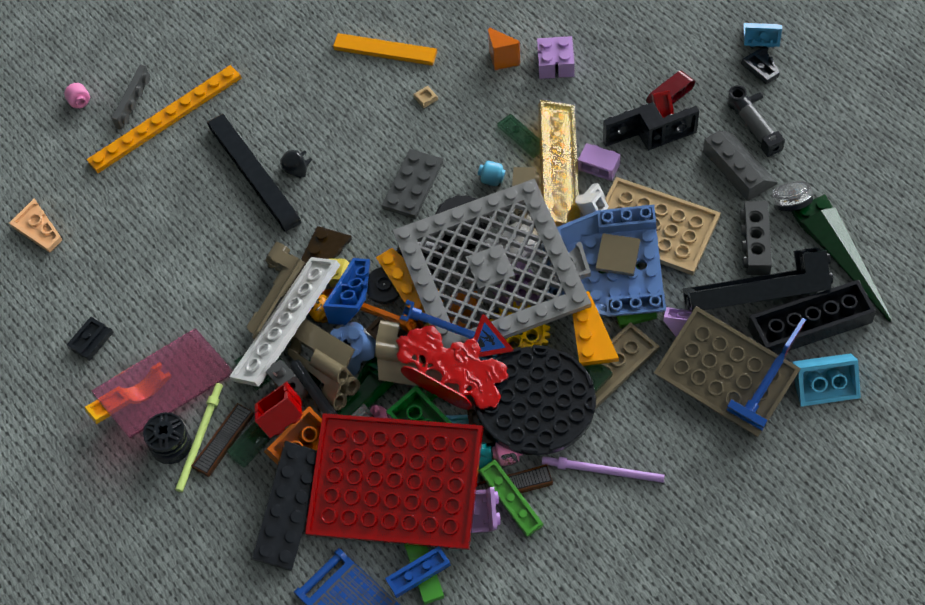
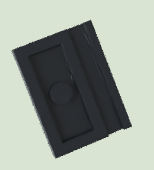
(90, 338)

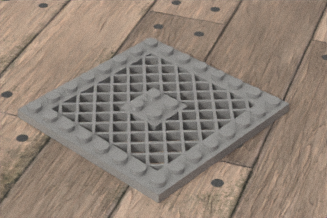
(492, 265)

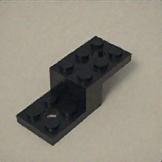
(650, 126)

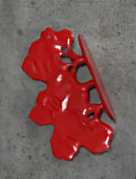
(457, 365)

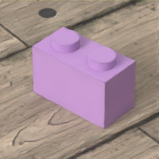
(599, 161)

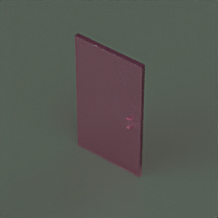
(162, 382)

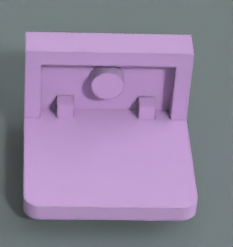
(485, 516)

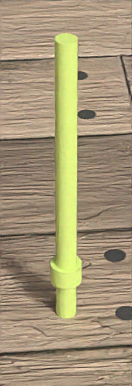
(212, 403)

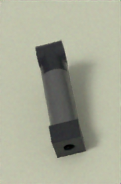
(770, 141)

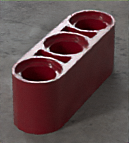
(678, 85)

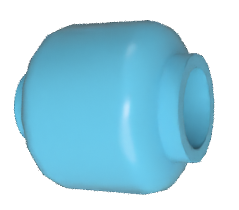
(491, 173)

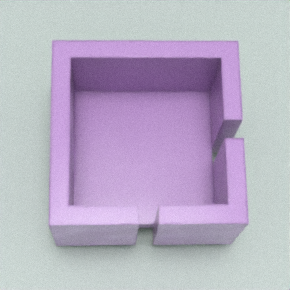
(555, 51)

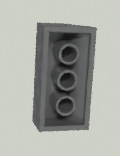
(738, 164)

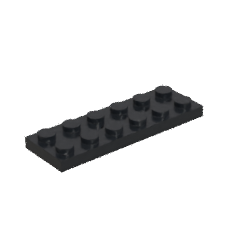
(286, 507)

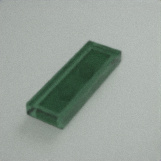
(520, 134)

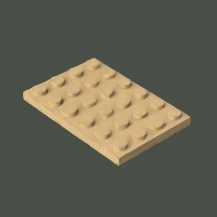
(680, 225)

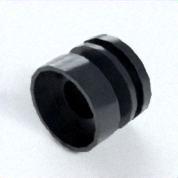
(167, 438)

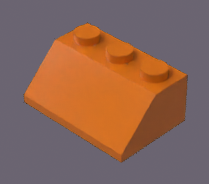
(303, 433)

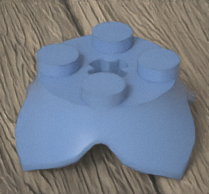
(362, 343)

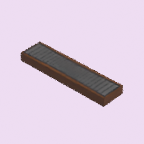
(222, 440)
(527, 479)

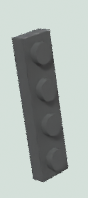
(130, 97)

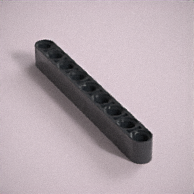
(254, 172)

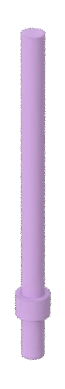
(563, 463)

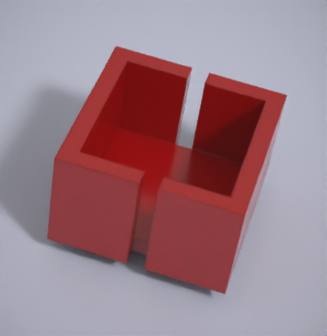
(278, 410)

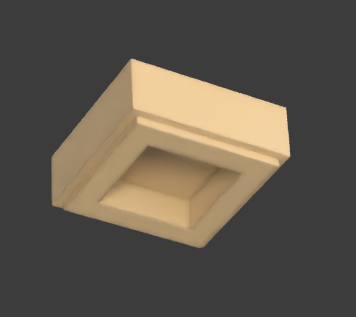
(425, 96)

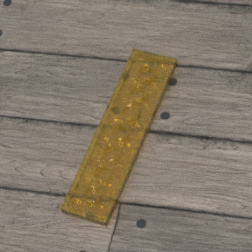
(559, 160)

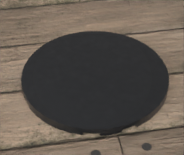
(542, 402)

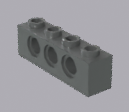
(756, 212)

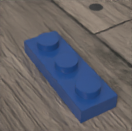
(417, 571)

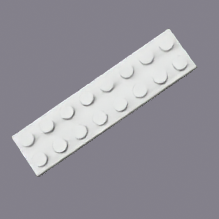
(284, 321)

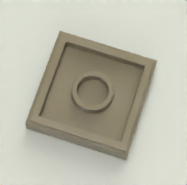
(618, 254)

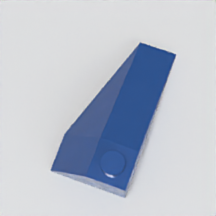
(348, 293)

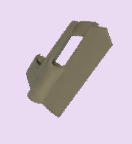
(288, 268)
(327, 363)
(388, 365)

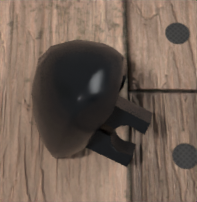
(294, 163)

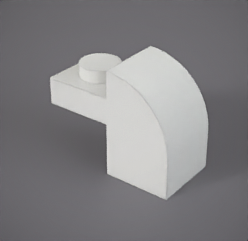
(591, 200)

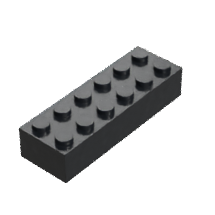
(825, 316)

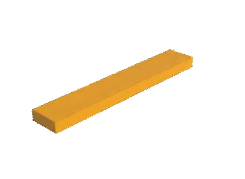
(385, 49)

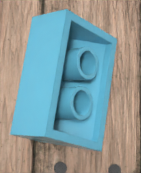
(827, 379)

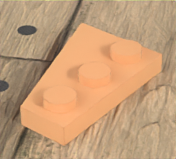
(36, 226)

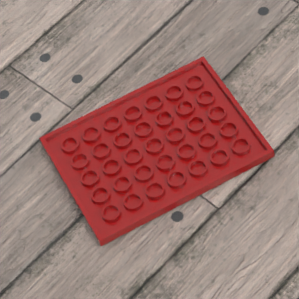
(395, 481)

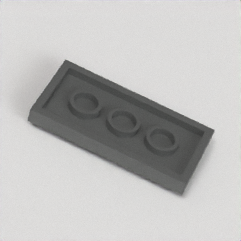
(412, 183)

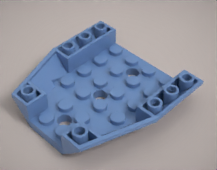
(614, 292)

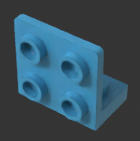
(762, 34)

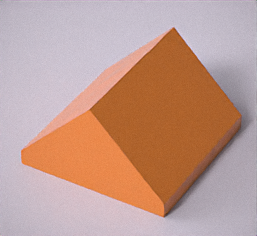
(503, 50)

